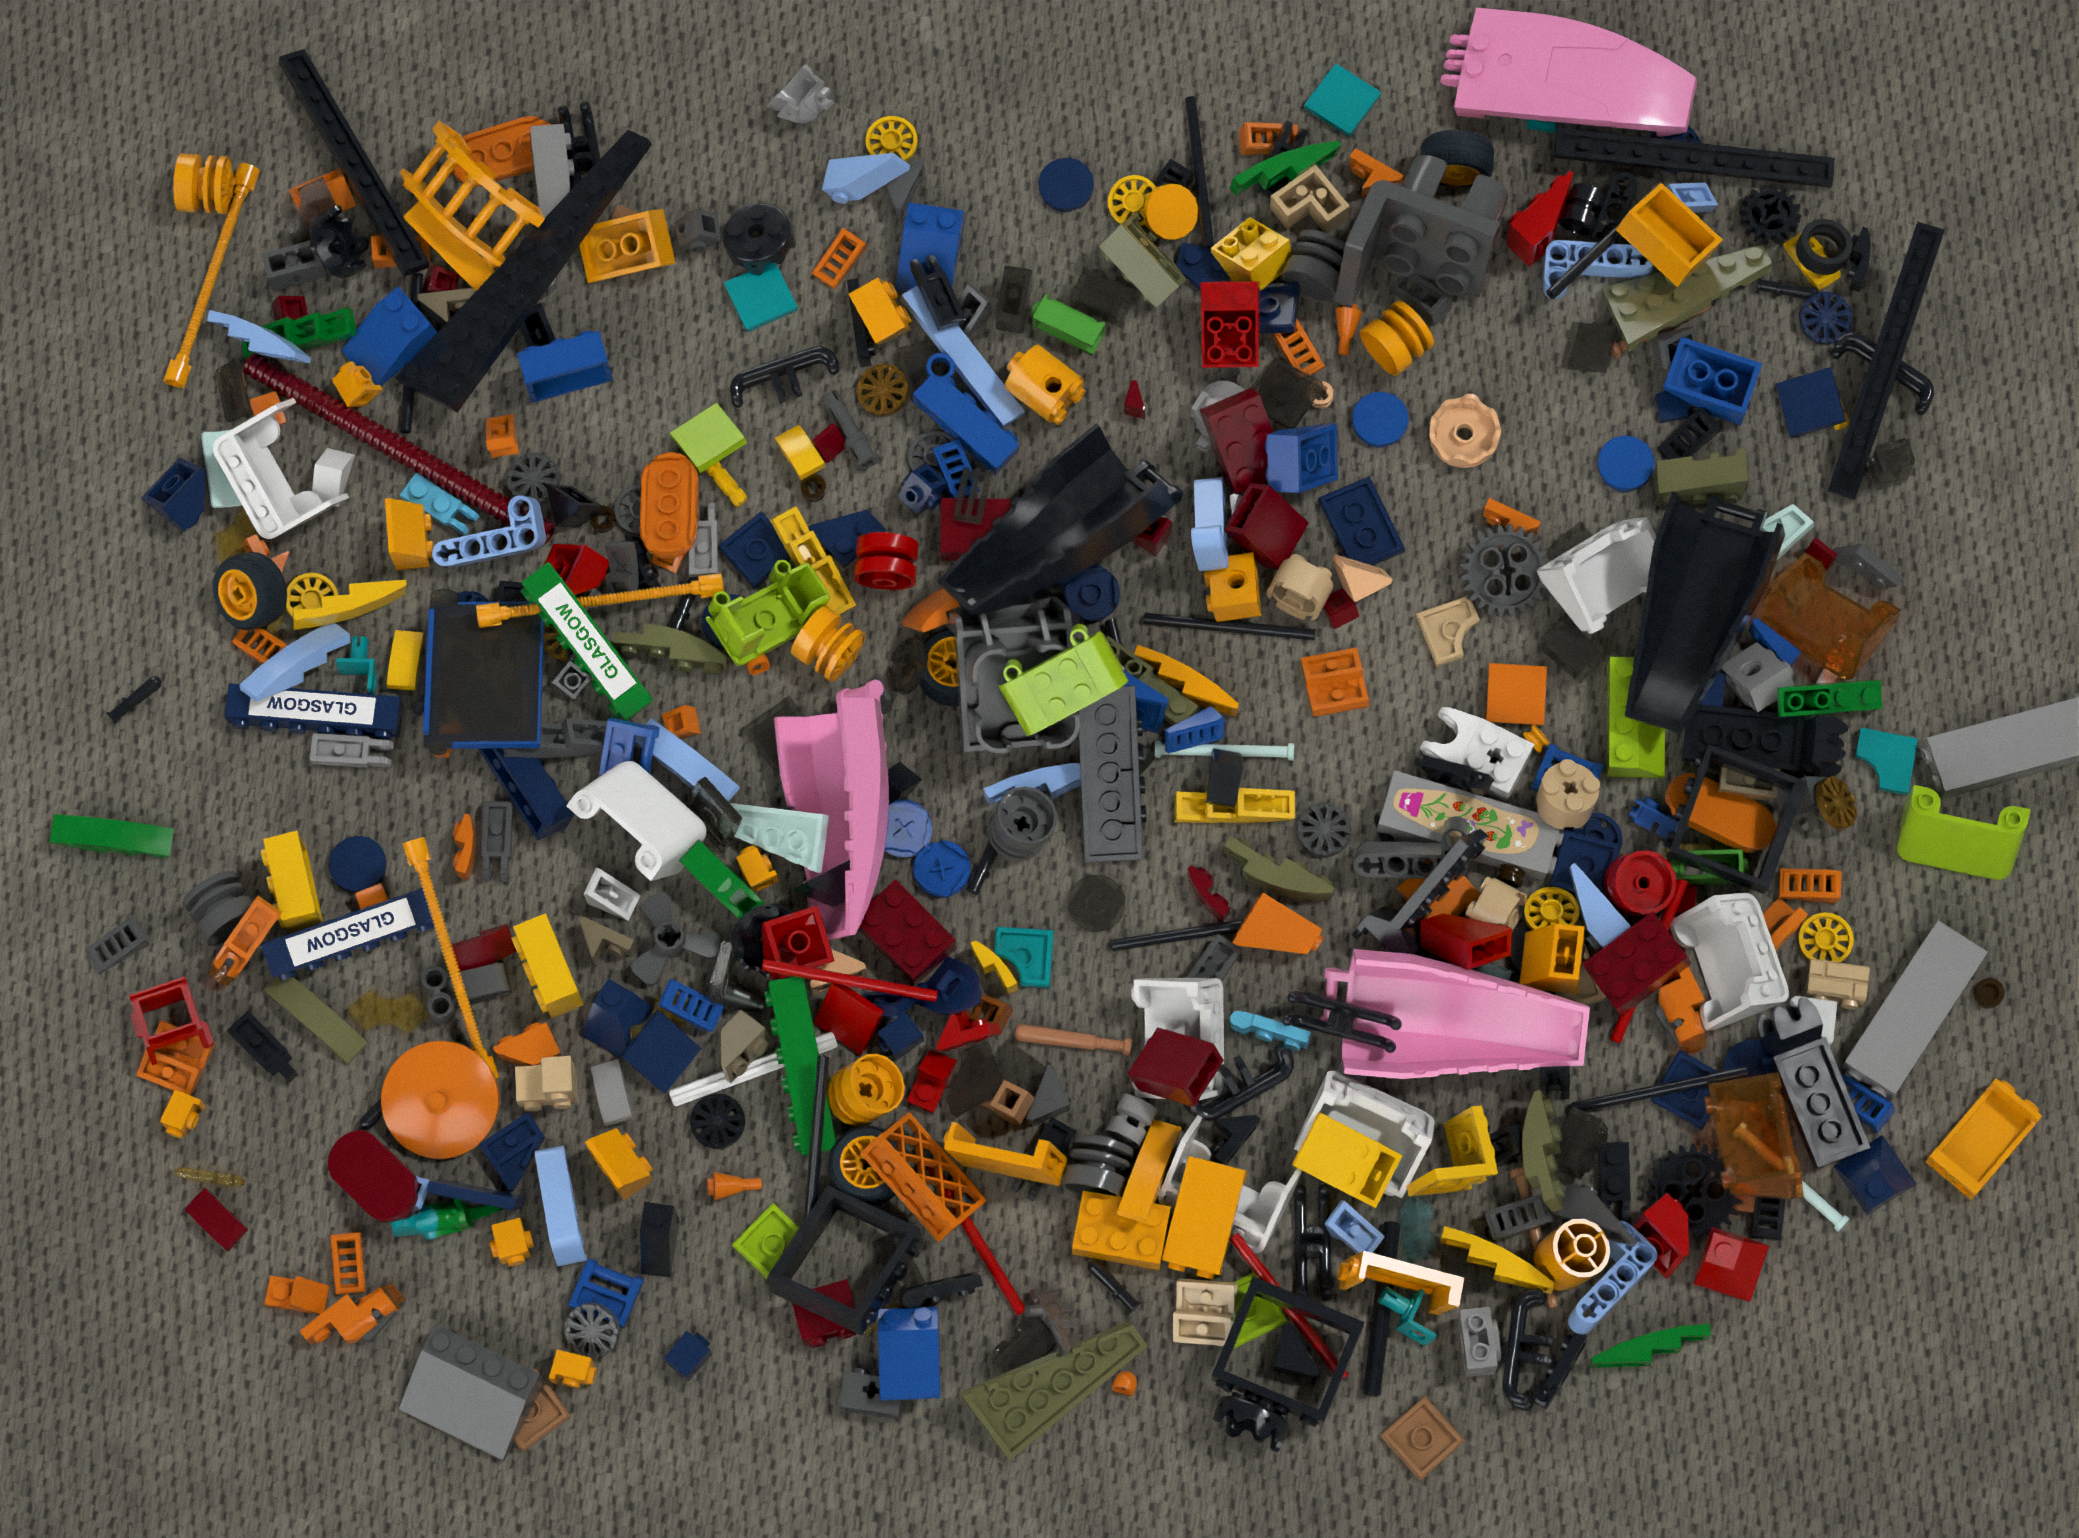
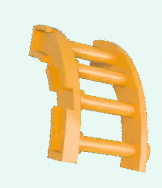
(477, 174)

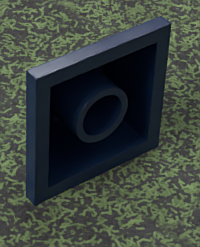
(179, 494)
(613, 1015)
(1875, 1175)

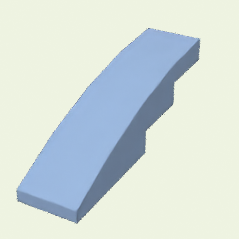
(261, 339)
(289, 664)
(687, 762)
(1054, 779)

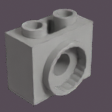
(1756, 676)
(1479, 1341)

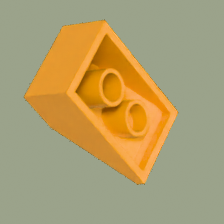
(627, 246)

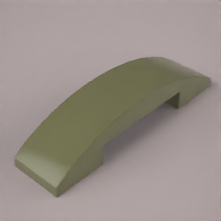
(316, 1017)

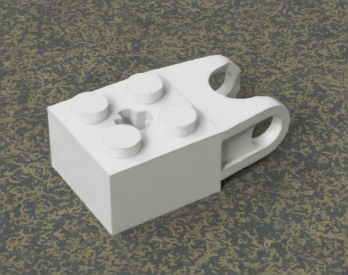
(1478, 742)

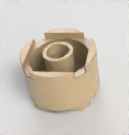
(1300, 587)
(1567, 795)
(1497, 904)

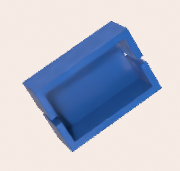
(564, 366)

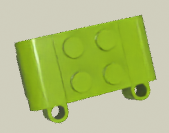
(769, 616)
(1063, 681)

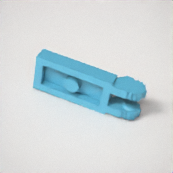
(438, 503)
(1269, 1029)

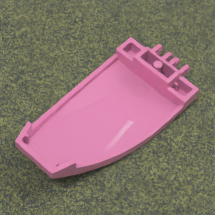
(1565, 74)

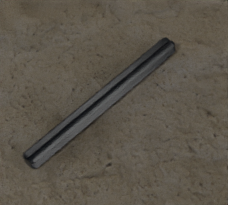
(1380, 1318)

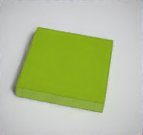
(708, 437)
(766, 1239)
(1261, 1317)

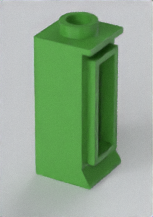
(1068, 324)
(1733, 857)

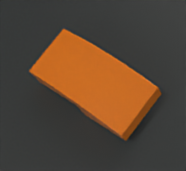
(466, 839)

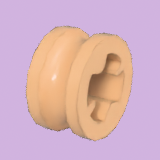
(1329, 397)

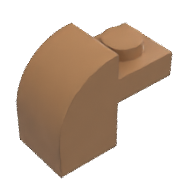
(1010, 1103)

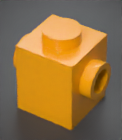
(511, 1242)

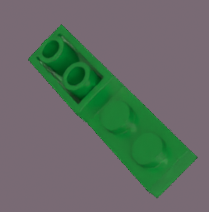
(1829, 697)
(720, 879)

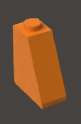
(1277, 928)

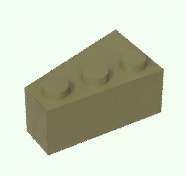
(1142, 262)
(1702, 478)

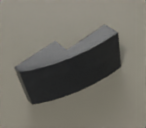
(1860, 256)

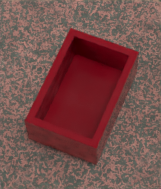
(1238, 436)
(906, 933)
(1637, 963)

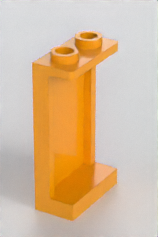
(1984, 1138)
(1044, 1167)
(1203, 1217)
(1442, 1287)

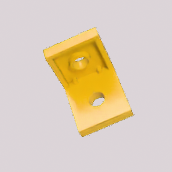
(1470, 1154)

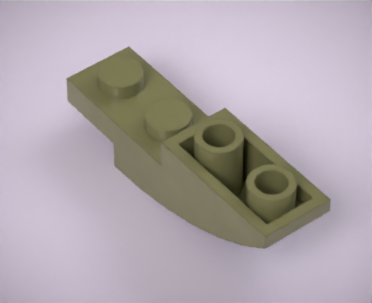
(683, 648)
(1178, 705)
(1287, 879)
(1539, 1146)

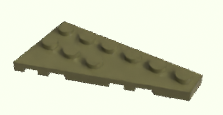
(1653, 302)
(1035, 1396)

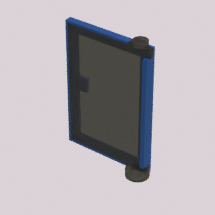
(481, 681)

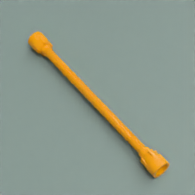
(244, 182)
(706, 586)
(417, 855)

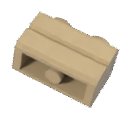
(1837, 982)

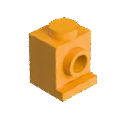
(355, 385)
(756, 869)
(181, 1114)
(572, 1369)

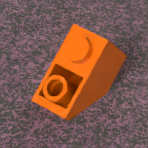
(529, 1046)

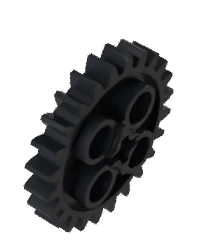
(1675, 1173)

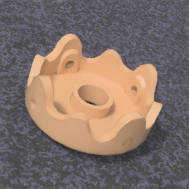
(1470, 414)

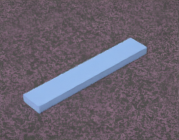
(967, 361)

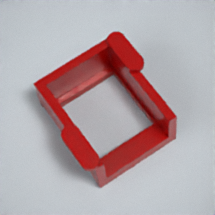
(162, 996)

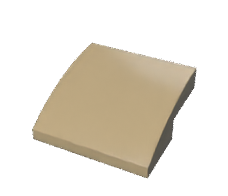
(1204, 1311)

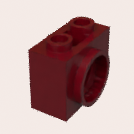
(816, 1329)

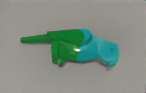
(441, 1219)

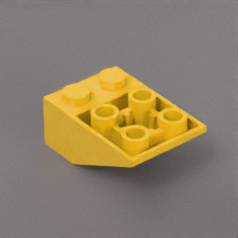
(1347, 1160)

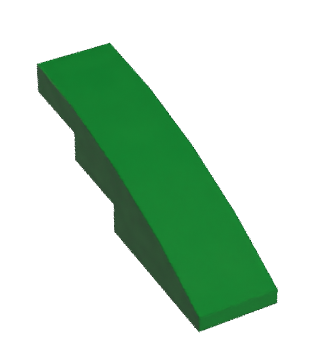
(1288, 164)
(312, 330)
(111, 835)
(1640, 1349)

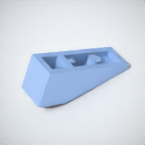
(859, 176)
(1599, 916)

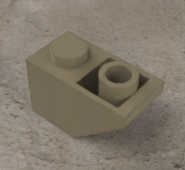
(741, 1044)

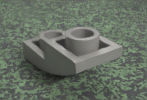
(612, 1092)

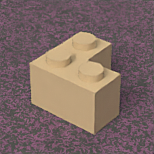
(1311, 195)
(547, 1084)

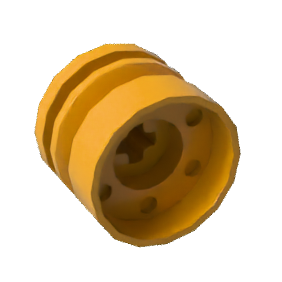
(196, 183)
(1396, 338)
(824, 641)
(865, 1090)

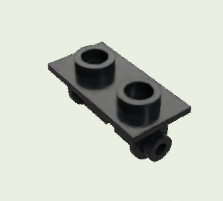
(646, 570)

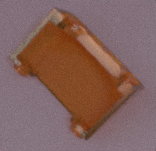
(1823, 621)
(1755, 1137)

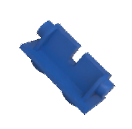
(1649, 813)

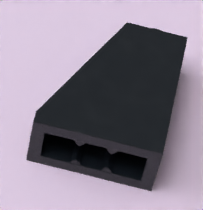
(658, 1239)

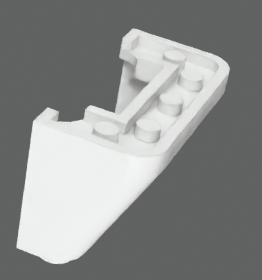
(1601, 572)
(647, 812)
(1733, 957)
(1187, 1008)
(1377, 1117)

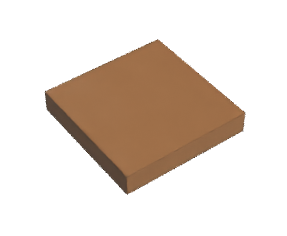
(543, 1418)
(1422, 1438)

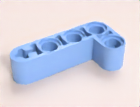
(1600, 267)
(1208, 536)
(489, 540)
(559, 1206)
(1610, 1284)

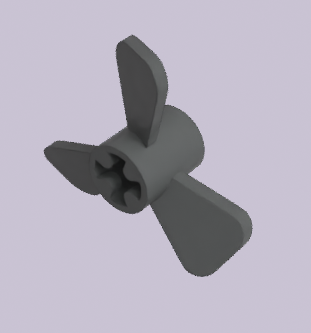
(651, 964)

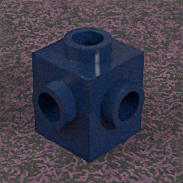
(922, 489)

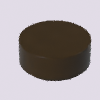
(1989, 993)

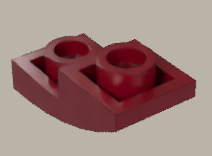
(1203, 885)
(484, 949)
(216, 1219)

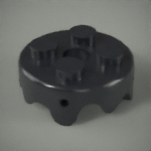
(335, 241)
(768, 248)
(747, 933)
(1253, 1417)

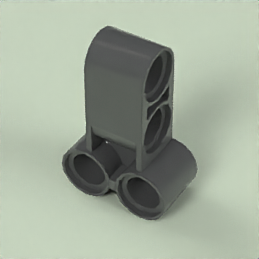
(480, 983)

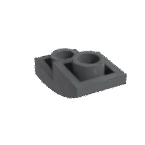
(570, 678)

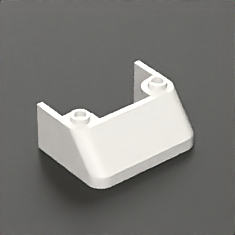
(258, 479)
(1256, 1212)

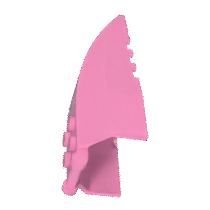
(841, 770)
(1453, 1019)

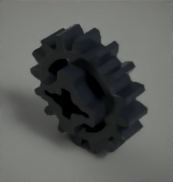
(1761, 205)

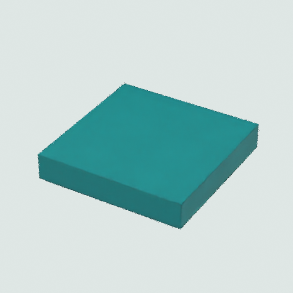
(1342, 100)
(761, 297)

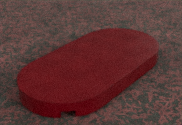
(373, 1176)

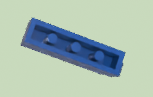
(963, 419)

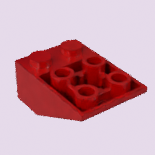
(1536, 226)
(1230, 324)

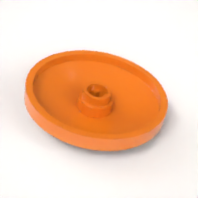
(440, 1099)

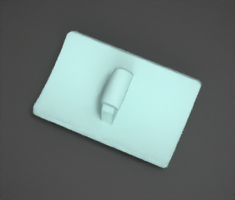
(220, 489)

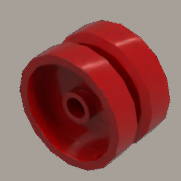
(886, 561)
(1642, 867)

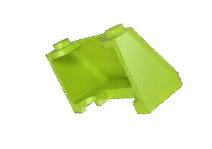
(1959, 842)

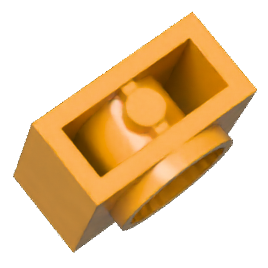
(1229, 602)

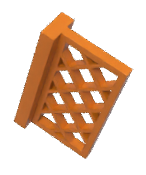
(912, 1186)

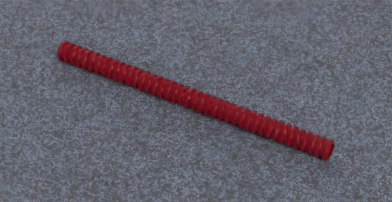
(384, 440)

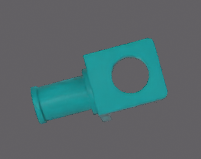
(359, 664)
(1406, 1309)

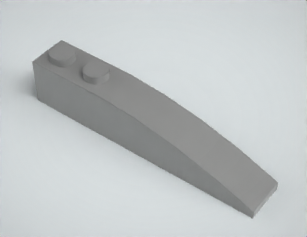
(551, 168)

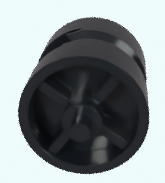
(1585, 203)

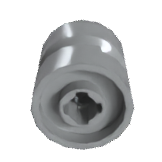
(1135, 1111)

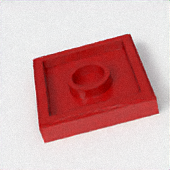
(848, 1017)

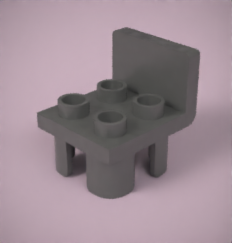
(1424, 234)
(983, 646)

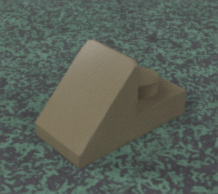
(441, 303)
(1740, 784)
(598, 936)

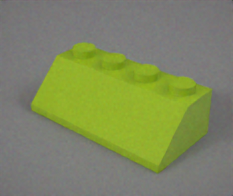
(1632, 746)

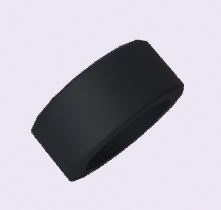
(1815, 262)

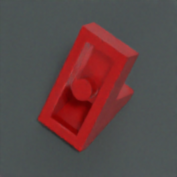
(961, 1032)
(931, 1081)

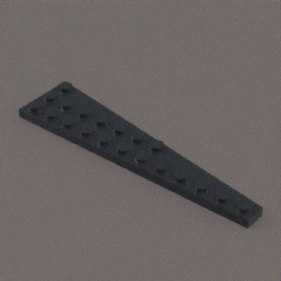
(480, 330)

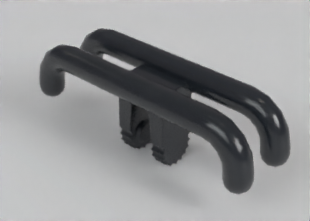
(583, 148)
(779, 367)
(1906, 374)
(1342, 1020)
(1250, 1089)
(1312, 1242)
(1516, 1341)

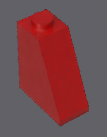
(1465, 940)

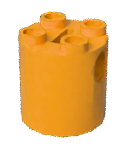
(1037, 376)
(1572, 1253)

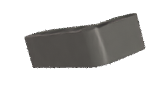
(1409, 852)

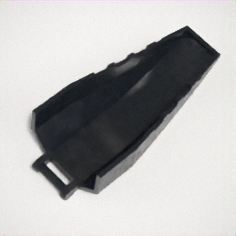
(1062, 526)
(1696, 605)

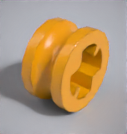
(1536, 737)

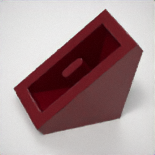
(1155, 536)

